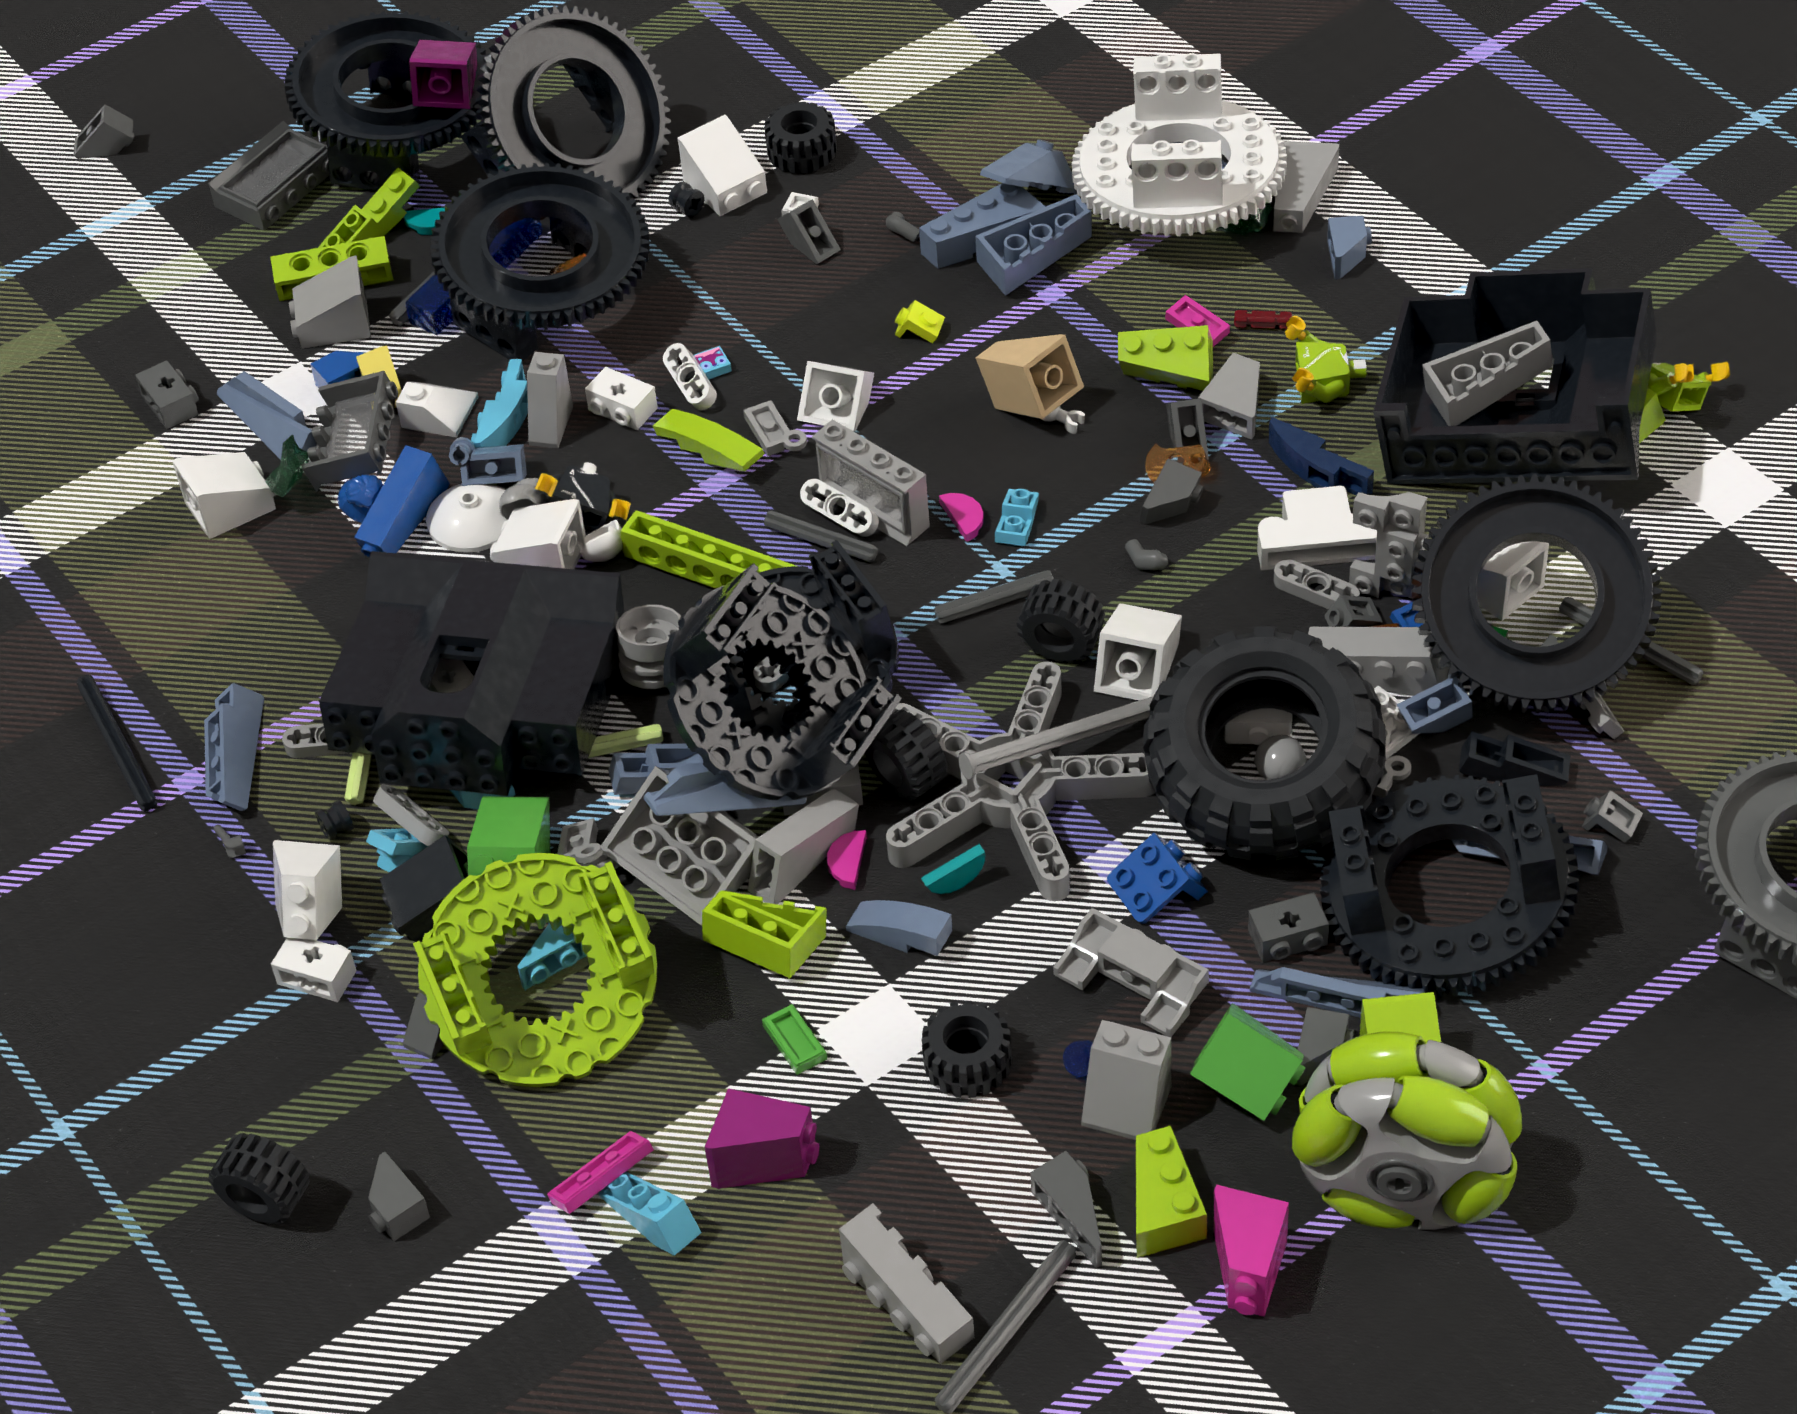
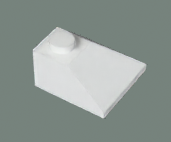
(834, 394)
(434, 408)

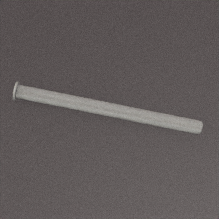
(1053, 738)

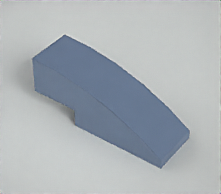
(631, 770)
(902, 925)

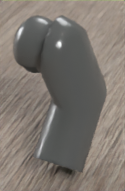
(897, 224)
(1146, 559)

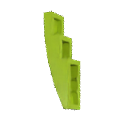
(714, 442)

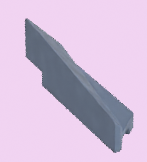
(232, 745)
(1323, 992)

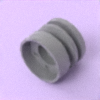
(643, 642)

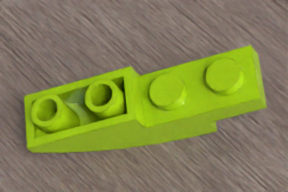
(378, 214)

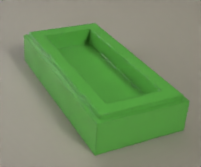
(794, 1039)

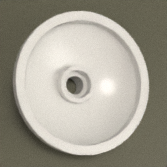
(466, 517)

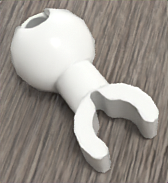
(1068, 418)

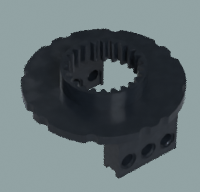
(854, 608)
(835, 708)

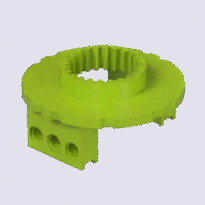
(537, 891)

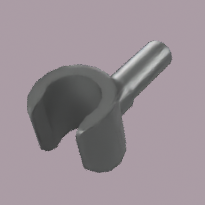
(234, 846)

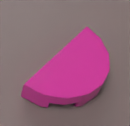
(964, 513)
(845, 858)

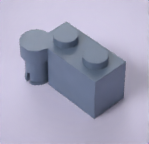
(488, 464)

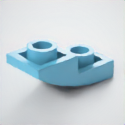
(1017, 517)

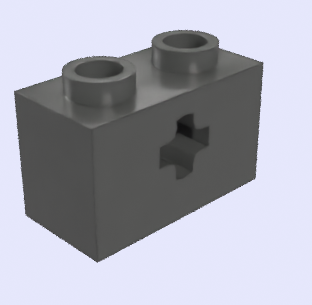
(167, 394)
(1288, 927)

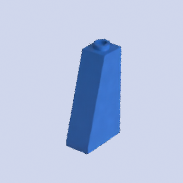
(401, 502)

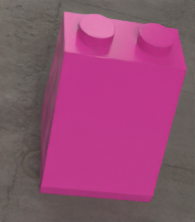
(1250, 1246)

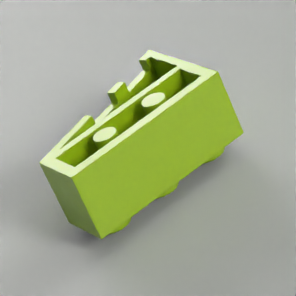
(1168, 355)
(762, 931)
(1166, 1196)

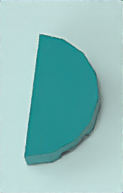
(422, 220)
(956, 872)

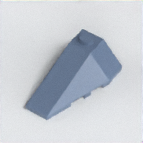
(1033, 166)

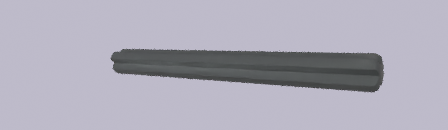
(1005, 1327)

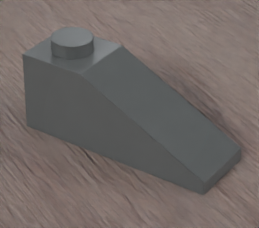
(1066, 1195)

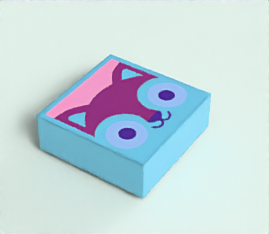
(713, 362)

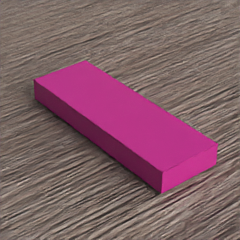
(600, 1172)

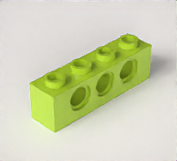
(297, 267)

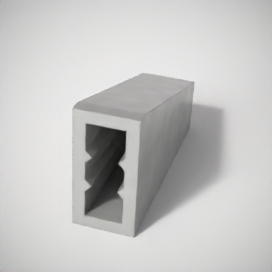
(1306, 181)
(799, 845)

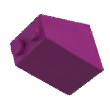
(443, 73)
(759, 1141)

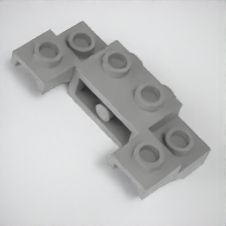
(1399, 538)
(1138, 964)

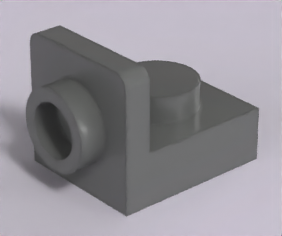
(1353, 612)
(1613, 815)

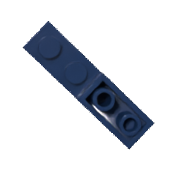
(1311, 461)

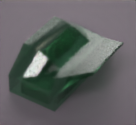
(290, 468)

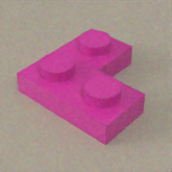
(1190, 313)

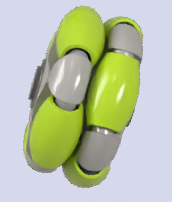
(1408, 1132)

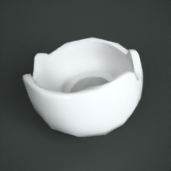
(602, 543)

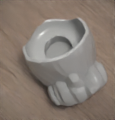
(520, 495)

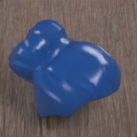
(358, 496)

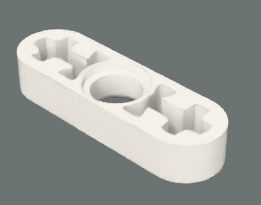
(698, 381)
(844, 519)

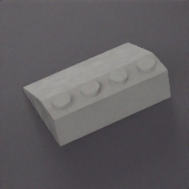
(681, 854)

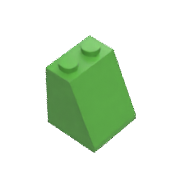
(508, 829)
(1248, 1063)

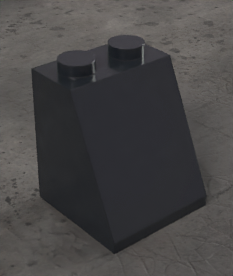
(421, 884)

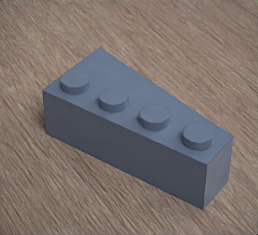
(953, 234)
(1033, 242)

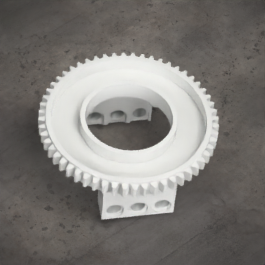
(1184, 181)

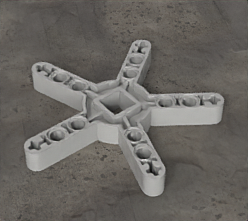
(1025, 807)

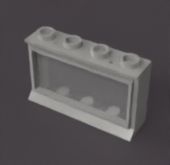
(874, 480)

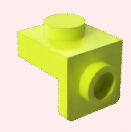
(920, 321)

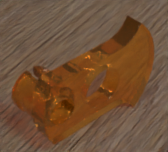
(1158, 456)

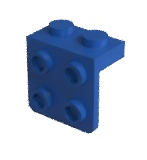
(1154, 877)

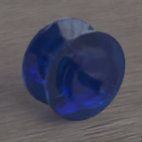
(1077, 1057)

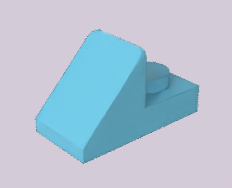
(394, 847)

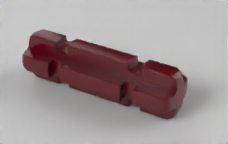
(1261, 319)

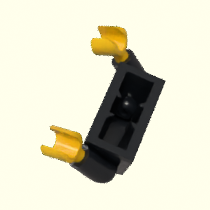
(590, 489)

